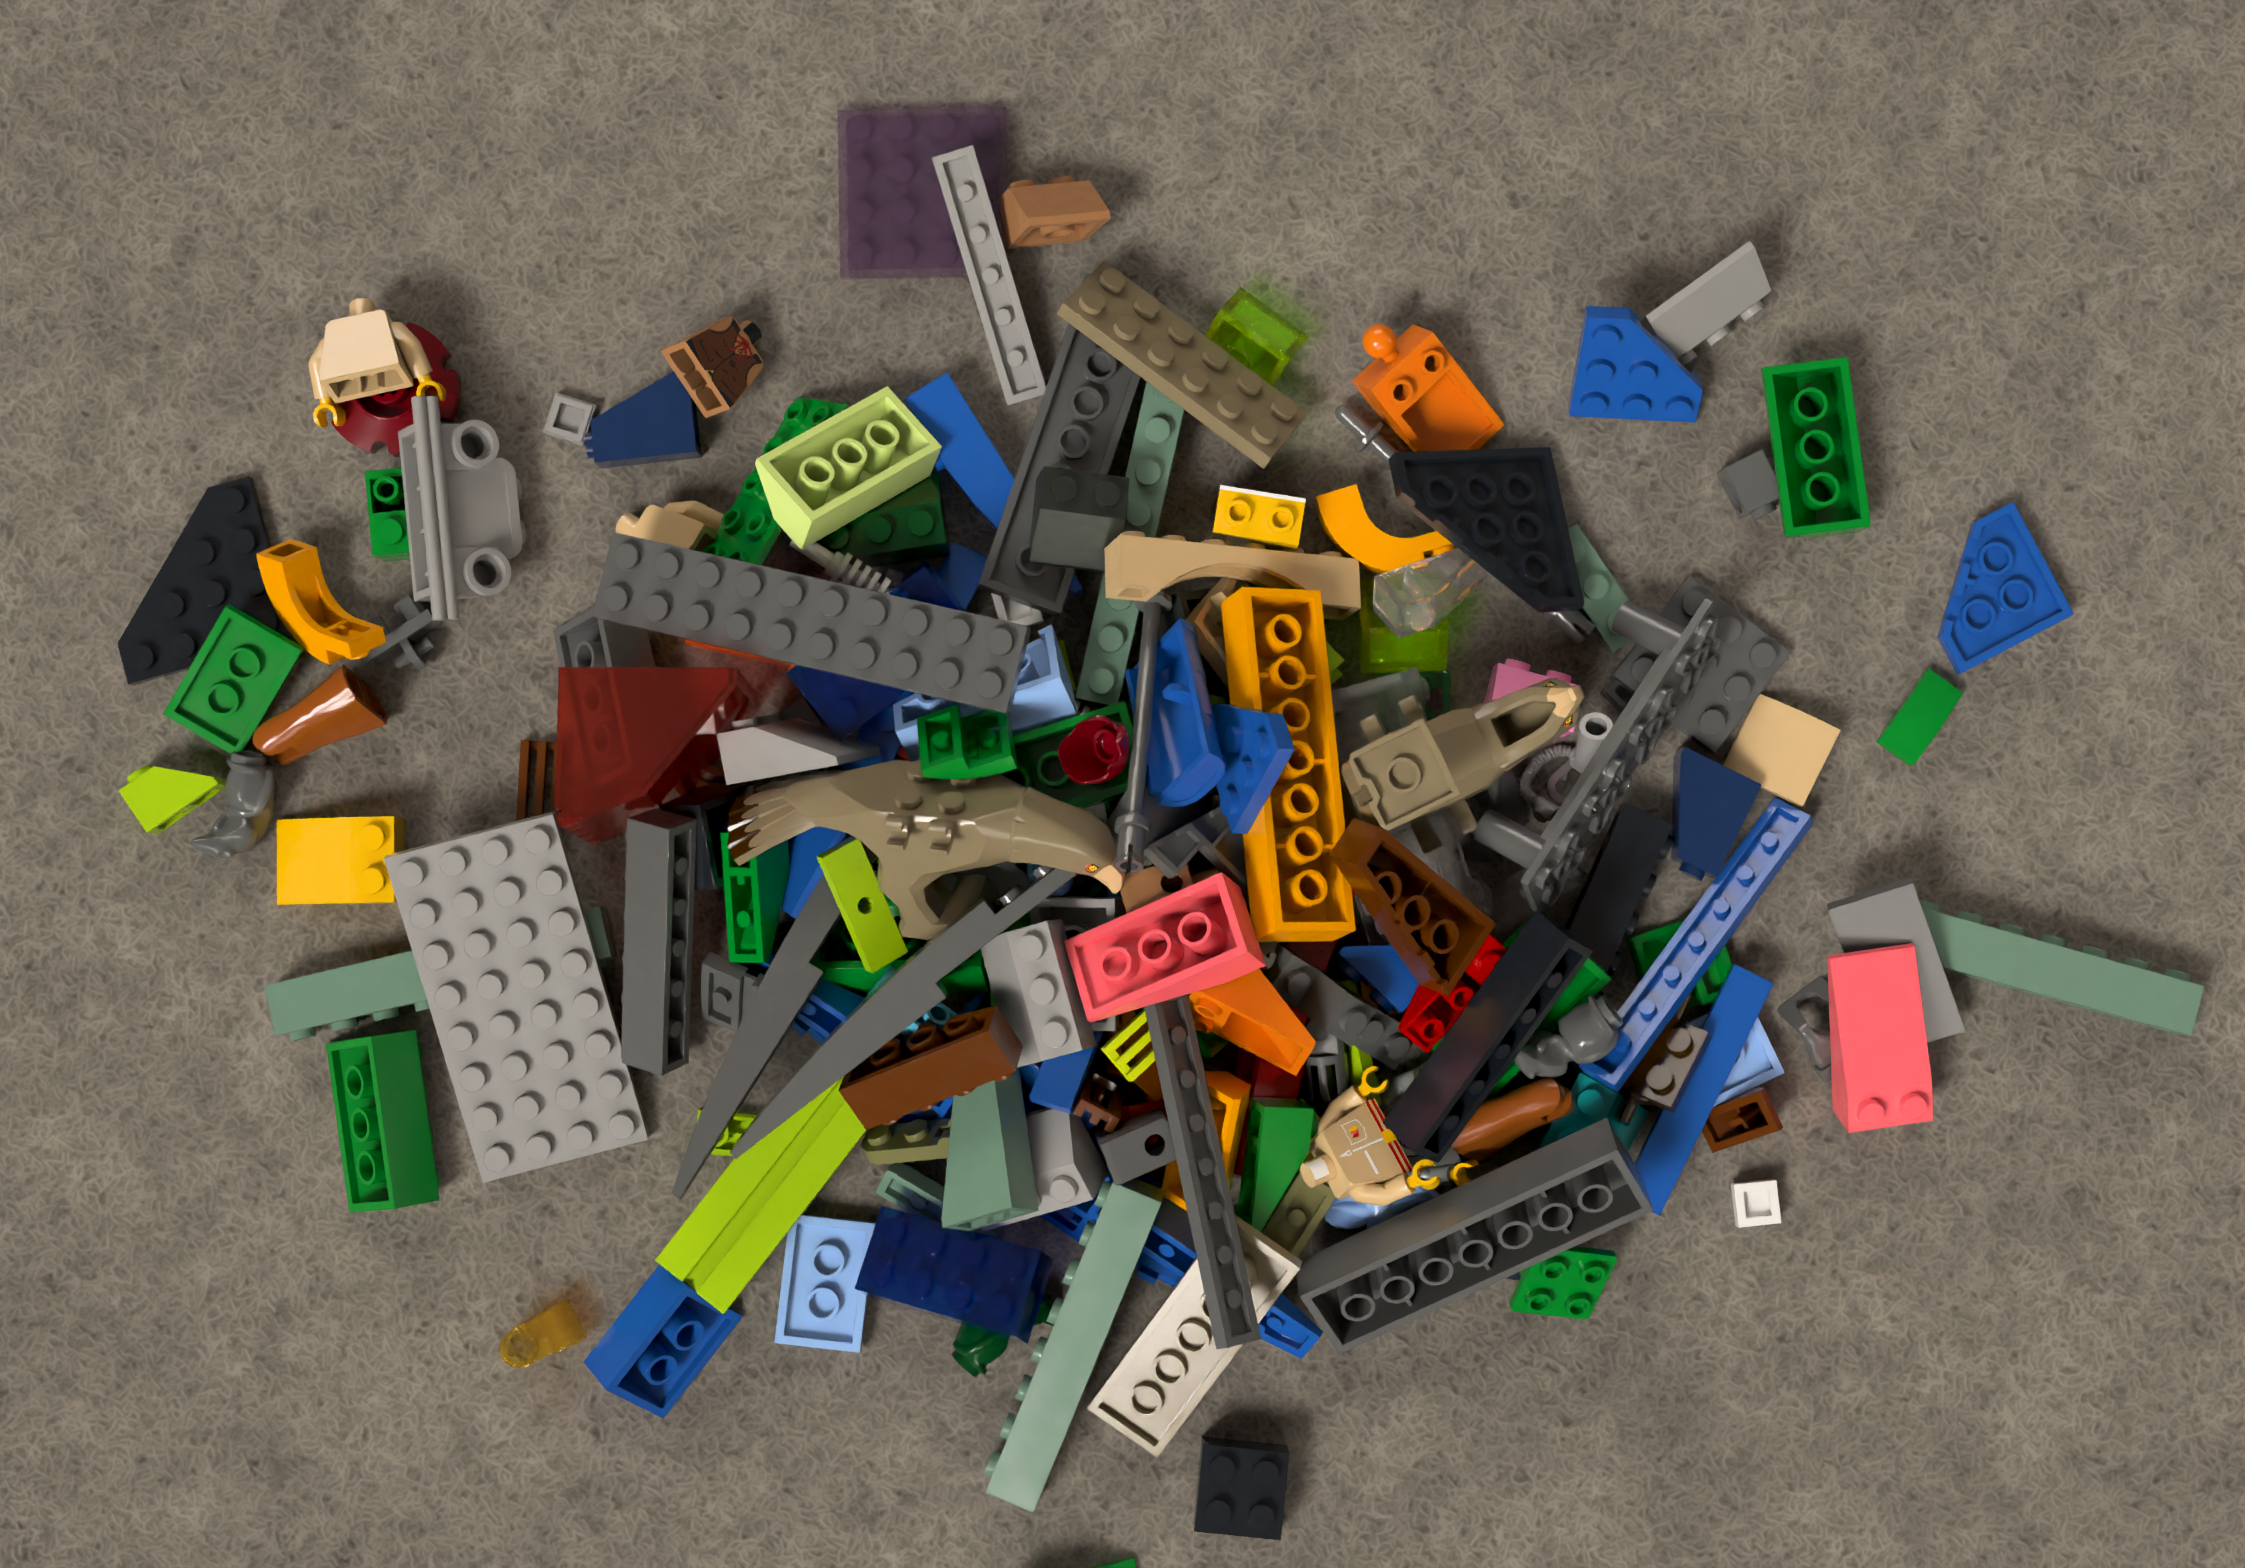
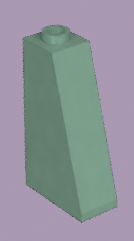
(988, 1158)

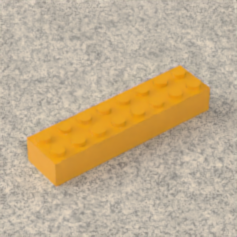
(1282, 668)

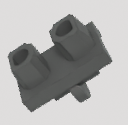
(417, 623)

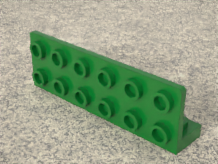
(749, 526)

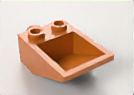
(1423, 392)
(1254, 1018)

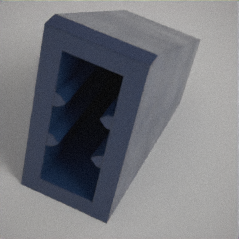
(647, 427)
(1706, 812)

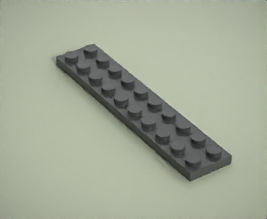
(812, 622)

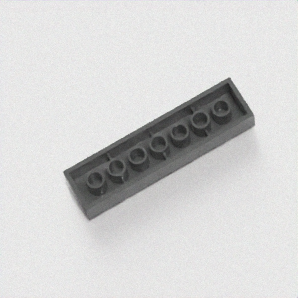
(1473, 1236)

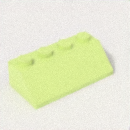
(846, 467)

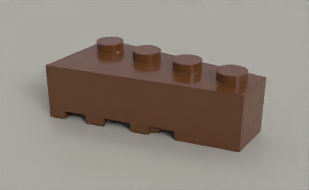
(1414, 907)
(931, 1066)

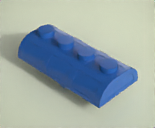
(1183, 733)

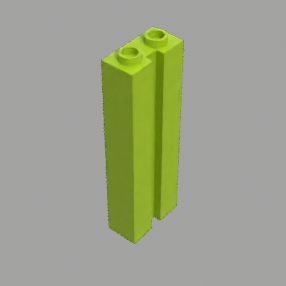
(761, 1199)

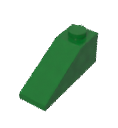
(753, 901)
(1273, 1152)

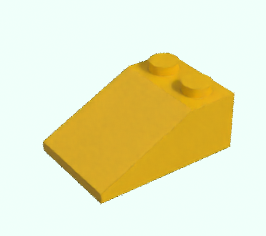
(337, 859)

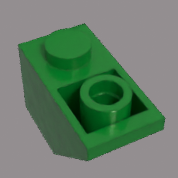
(387, 514)

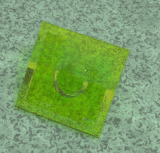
(1256, 336)
(1382, 650)

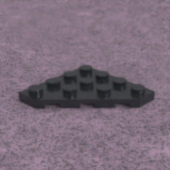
(1500, 513)
(203, 573)

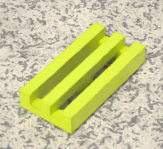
(1121, 1061)

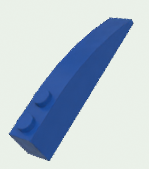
(966, 450)
(961, 576)

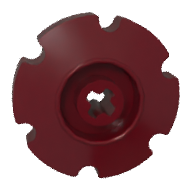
(379, 417)

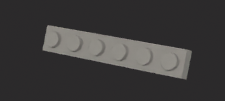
(990, 274)

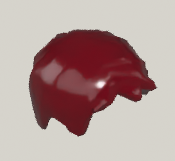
(1095, 750)

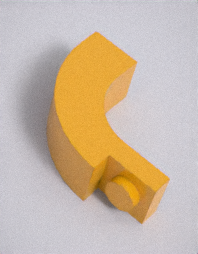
(1358, 538)
(307, 607)

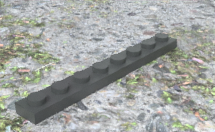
(1202, 1173)

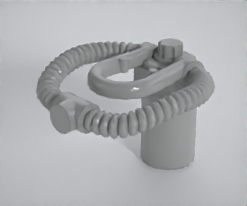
(1591, 733)

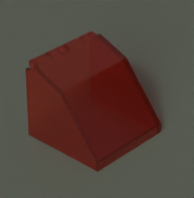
(638, 739)

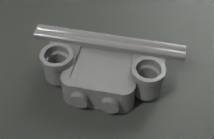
(457, 509)

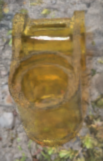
(547, 1332)

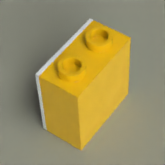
(1258, 517)

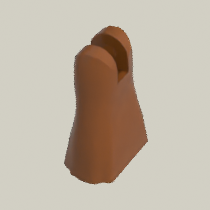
(330, 713)
(1511, 1116)

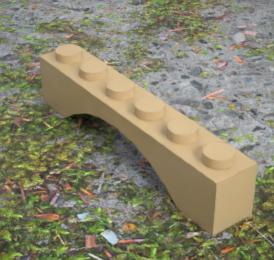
(1144, 566)

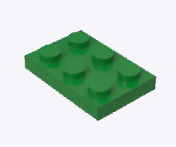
(233, 680)

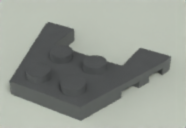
(1215, 841)

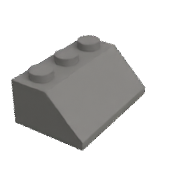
(1710, 304)
(1038, 991)
(1063, 1162)

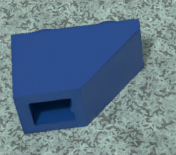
(1382, 972)

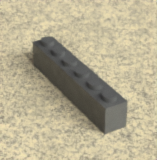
(658, 940)

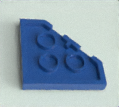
(1629, 372)
(1998, 592)
(1254, 754)

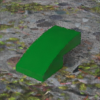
(1919, 717)

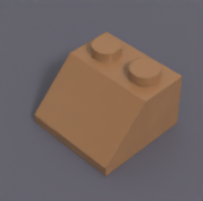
(1051, 212)

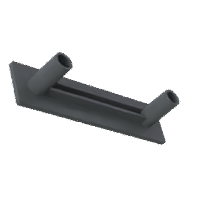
(1629, 742)

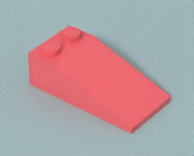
(1165, 949)
(1878, 1039)

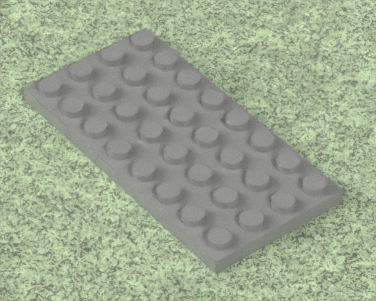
(517, 996)

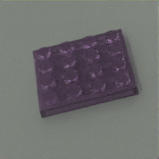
(891, 195)

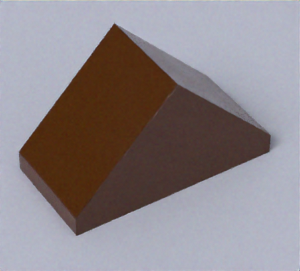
(1741, 1120)

